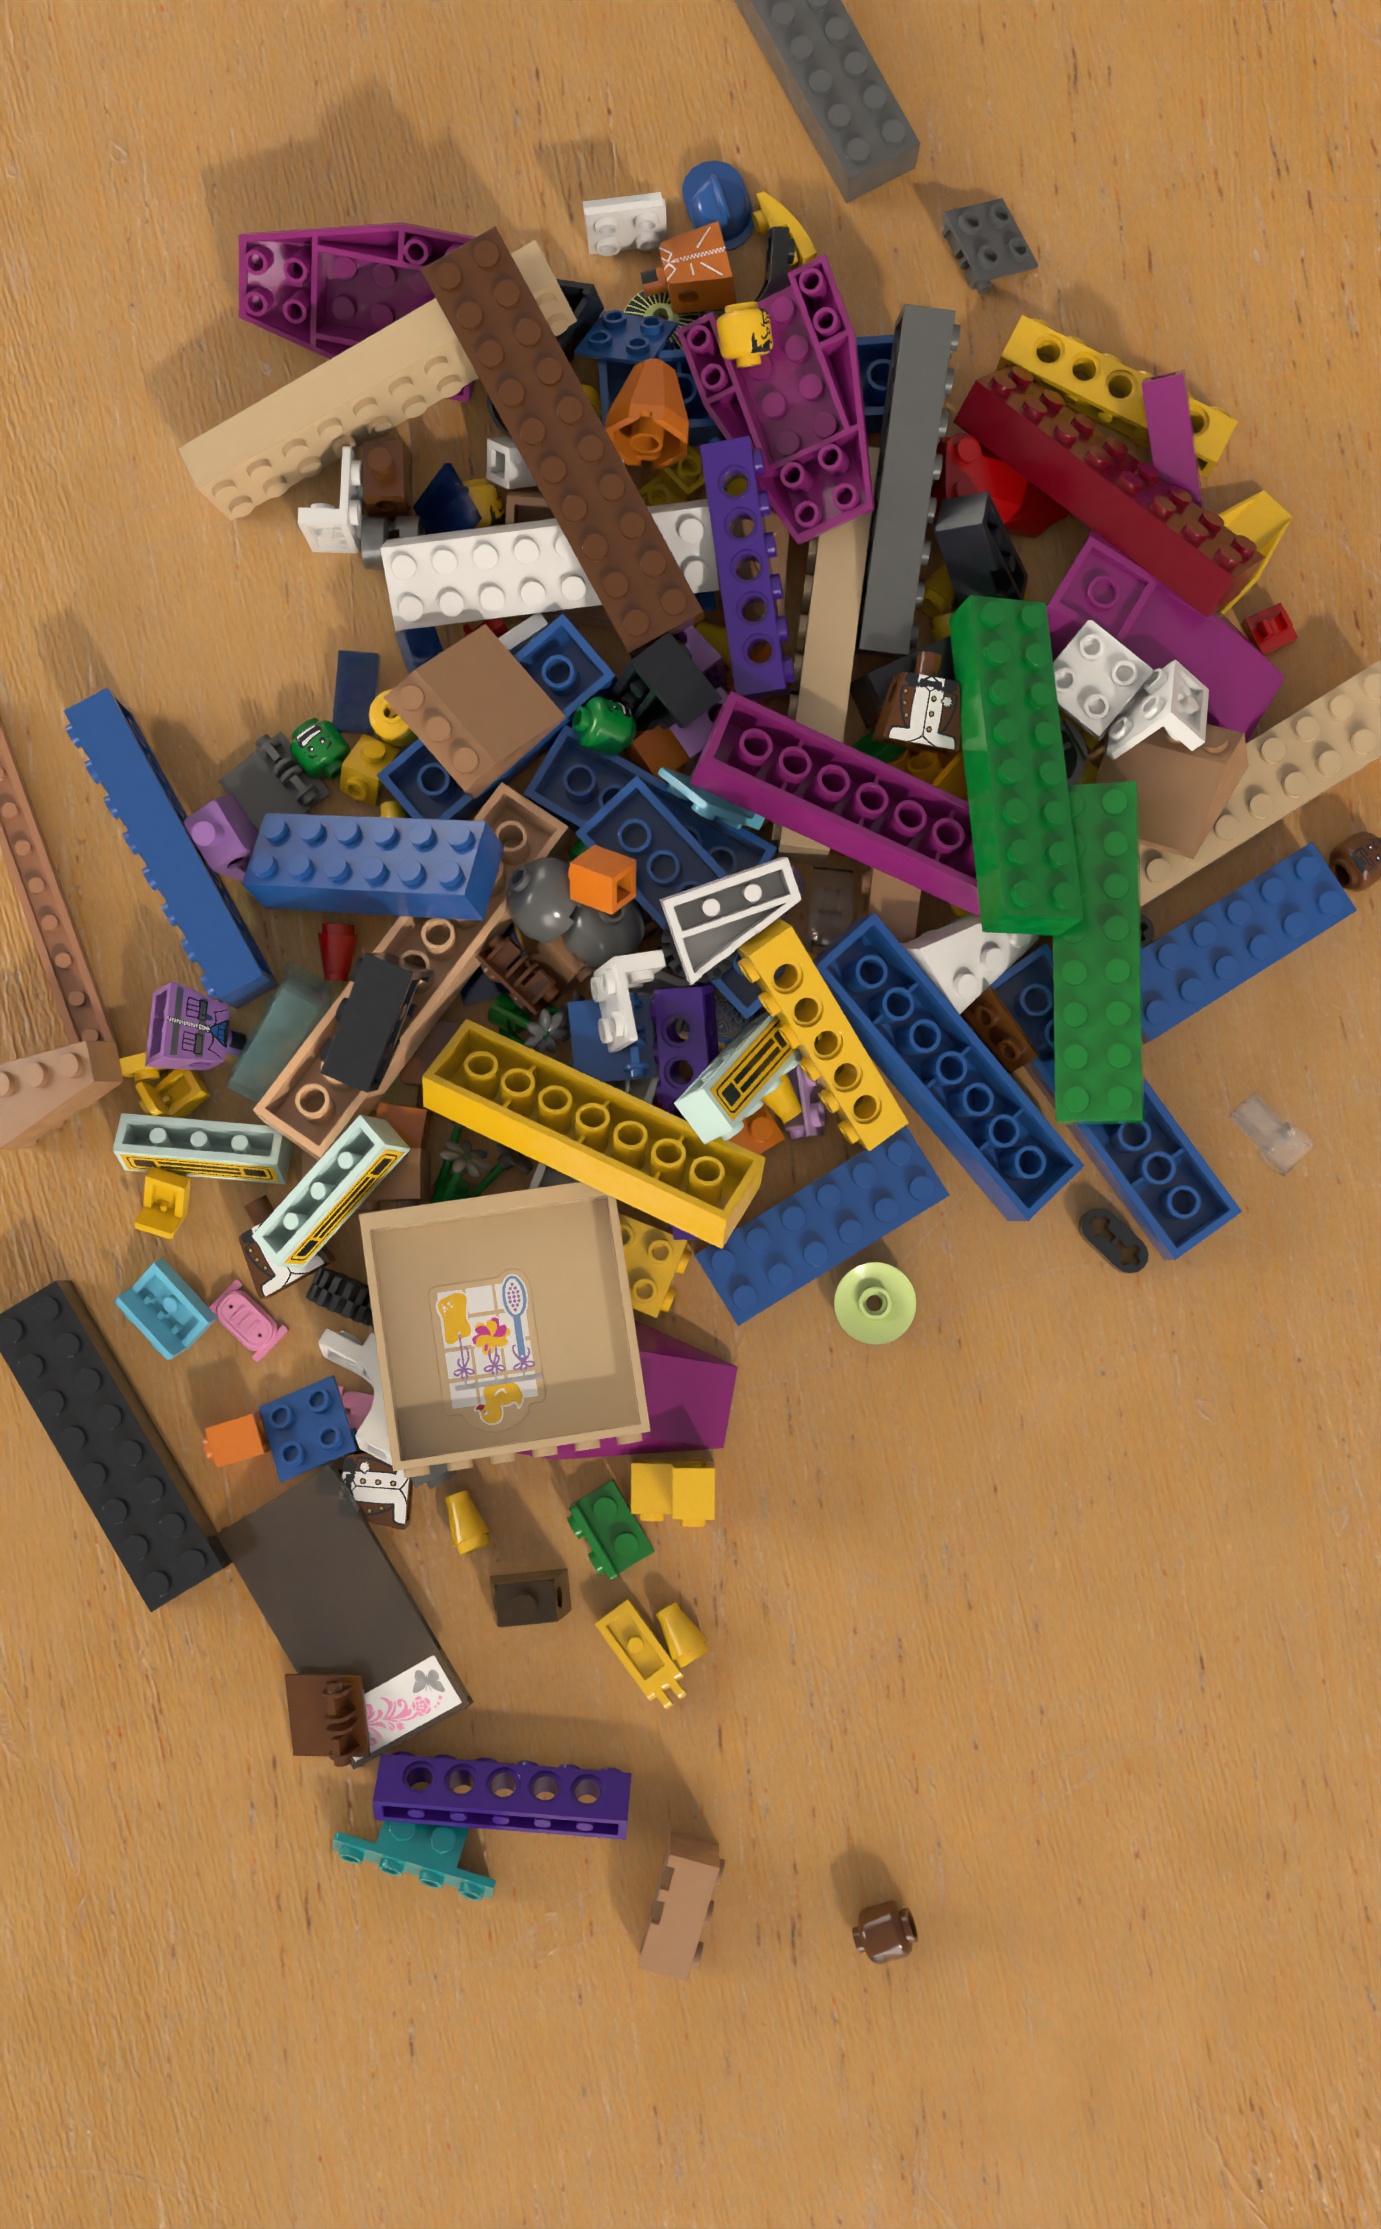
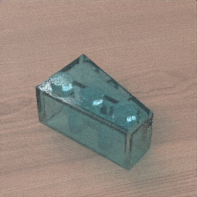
(281, 1031)

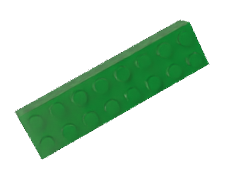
(1015, 767)
(1101, 965)

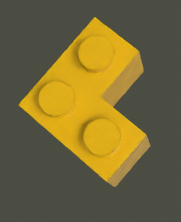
(673, 1488)

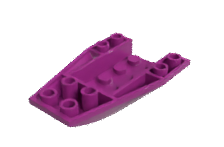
(339, 282)
(796, 404)
(1161, 628)
(685, 1400)

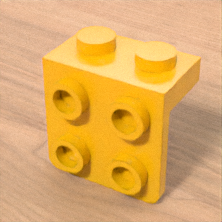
(651, 1265)

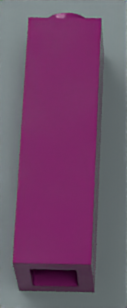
(1172, 432)

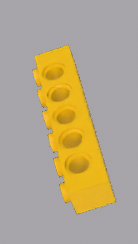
(1092, 397)
(878, 1113)

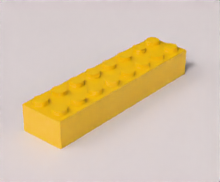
(592, 1132)

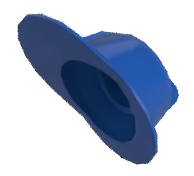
(718, 193)

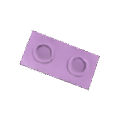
(813, 1114)

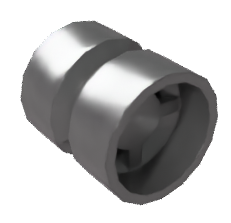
(378, 529)

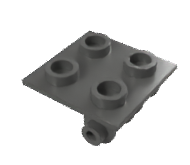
(987, 243)
(273, 782)

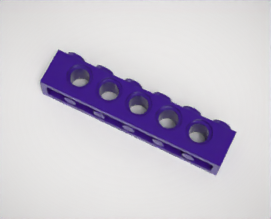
(722, 464)
(697, 1008)
(483, 1809)

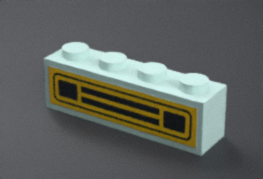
(738, 1080)
(202, 1148)
(331, 1192)

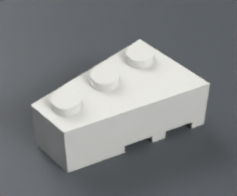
(727, 912)
(965, 959)

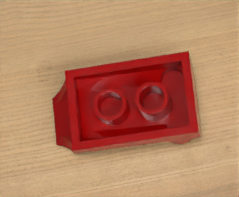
(974, 469)

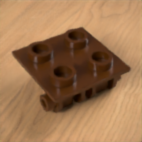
(528, 990)
(999, 1031)
(328, 1716)

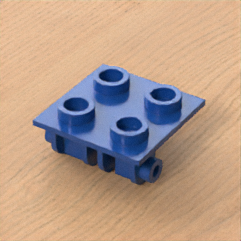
(626, 338)
(593, 1057)
(308, 1428)

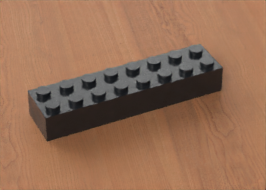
(110, 1444)

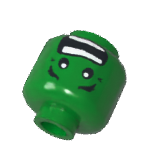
(604, 726)
(319, 749)

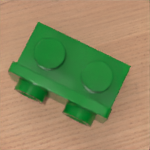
(609, 1529)

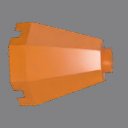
(649, 417)

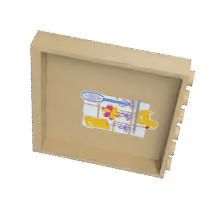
(503, 1327)

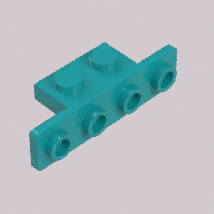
(421, 1851)

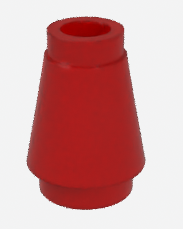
(337, 950)

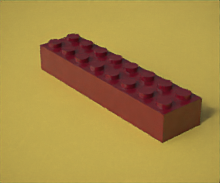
(1109, 489)

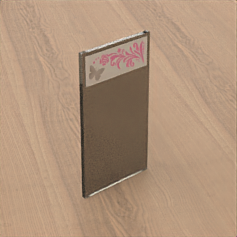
(344, 1607)

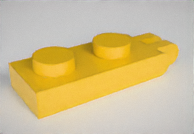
(641, 1652)

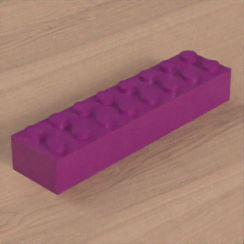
(841, 799)

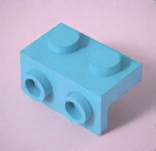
(166, 1310)

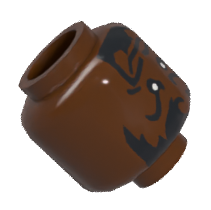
(1357, 861)
(885, 1932)

